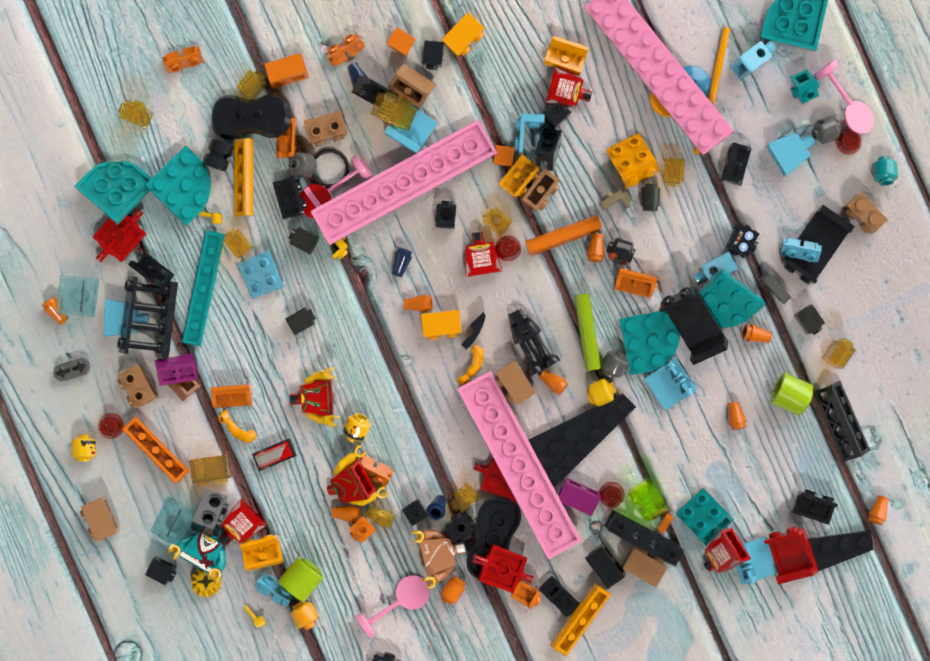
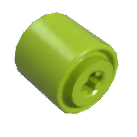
(792, 394)
(301, 578)

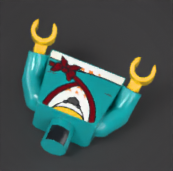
(202, 552)

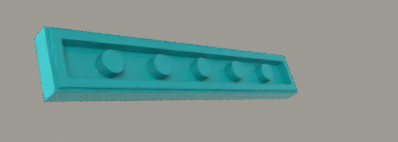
(203, 288)

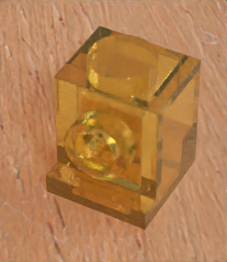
(504, 223)
(464, 498)

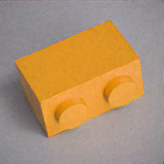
(463, 35)
(441, 323)

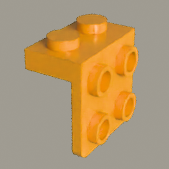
(633, 160)

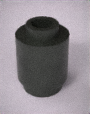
(650, 197)

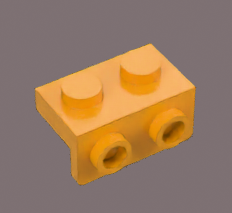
(566, 55)
(519, 176)
(261, 552)

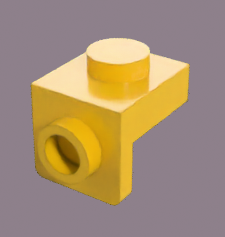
(342, 251)

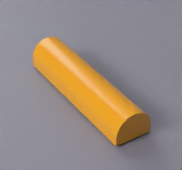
(243, 177)
(580, 619)

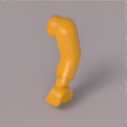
(477, 360)
(236, 432)

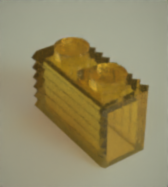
(393, 111)
(839, 353)
(210, 469)

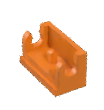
(286, 70)
(287, 143)
(635, 283)
(231, 396)

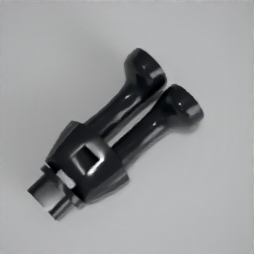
(525, 329)

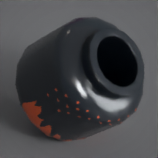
(620, 251)

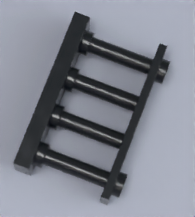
(165, 309)
(643, 538)

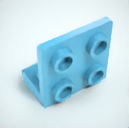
(533, 121)
(417, 134)

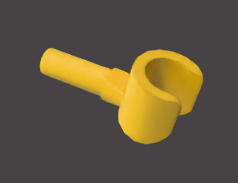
(216, 218)
(258, 621)

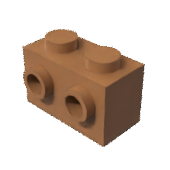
(411, 85)
(326, 128)
(540, 190)
(865, 213)
(515, 383)
(137, 386)
(100, 519)
(644, 566)

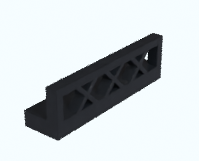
(845, 420)

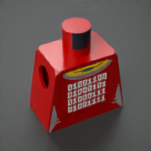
(566, 90)
(481, 257)
(241, 523)
(725, 552)

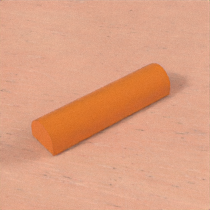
(563, 235)
(155, 450)

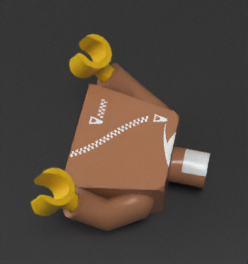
(437, 554)

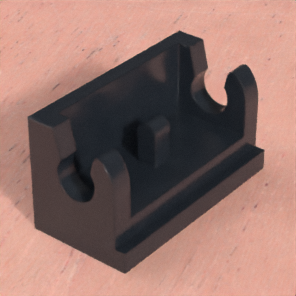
(369, 89)
(554, 118)
(548, 147)
(736, 164)
(152, 270)
(605, 565)

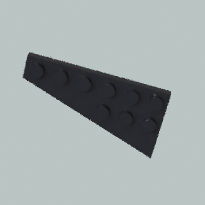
(570, 442)

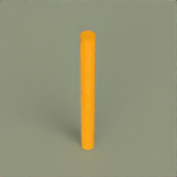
(719, 64)

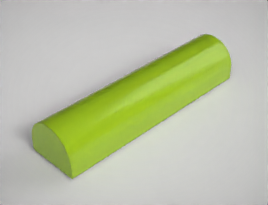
(587, 331)

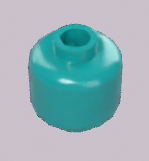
(885, 171)

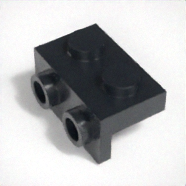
(289, 197)
(814, 507)

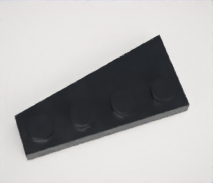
(840, 547)

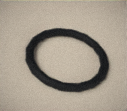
(338, 153)

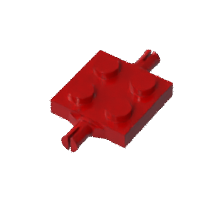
(121, 238)
(494, 481)
(502, 568)

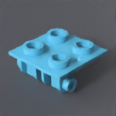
(260, 275)
(670, 384)
(759, 565)

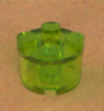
(648, 499)

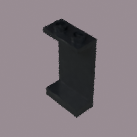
(828, 231)
(695, 324)

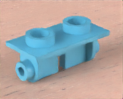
(809, 251)
(267, 584)

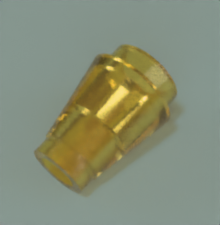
(381, 517)

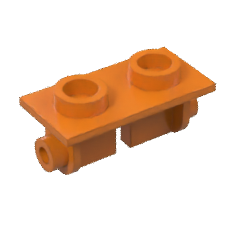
(350, 44)
(174, 62)
(380, 475)

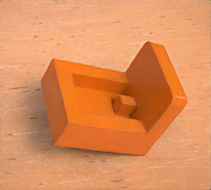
(361, 530)
(526, 594)

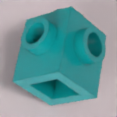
(804, 86)

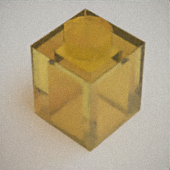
(252, 84)
(673, 171)
(237, 243)

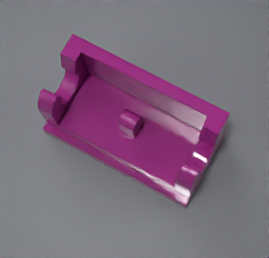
(176, 369)
(579, 496)

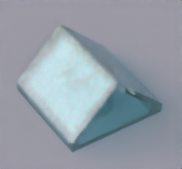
(77, 296)
(173, 521)

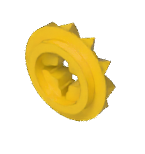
(200, 589)

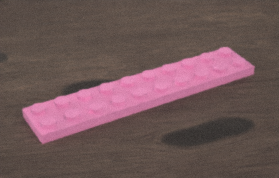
(660, 72)
(403, 182)
(519, 465)

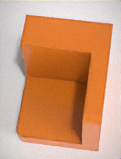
(400, 42)

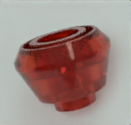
(848, 136)
(514, 250)
(114, 421)
(606, 495)

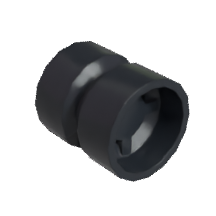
(218, 154)

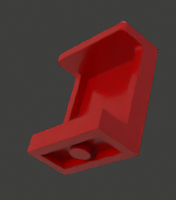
(791, 554)

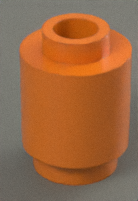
(452, 590)

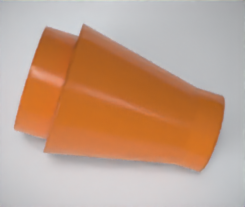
(596, 248)
(419, 303)
(50, 308)
(753, 333)
(553, 382)
(736, 416)
(879, 510)
(347, 513)

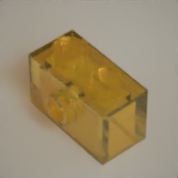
(135, 113)

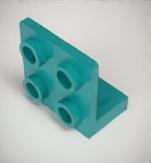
(704, 516)

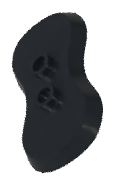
(262, 116)
(497, 524)

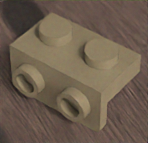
(610, 198)

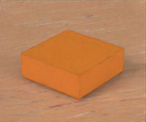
(504, 156)
(664, 522)

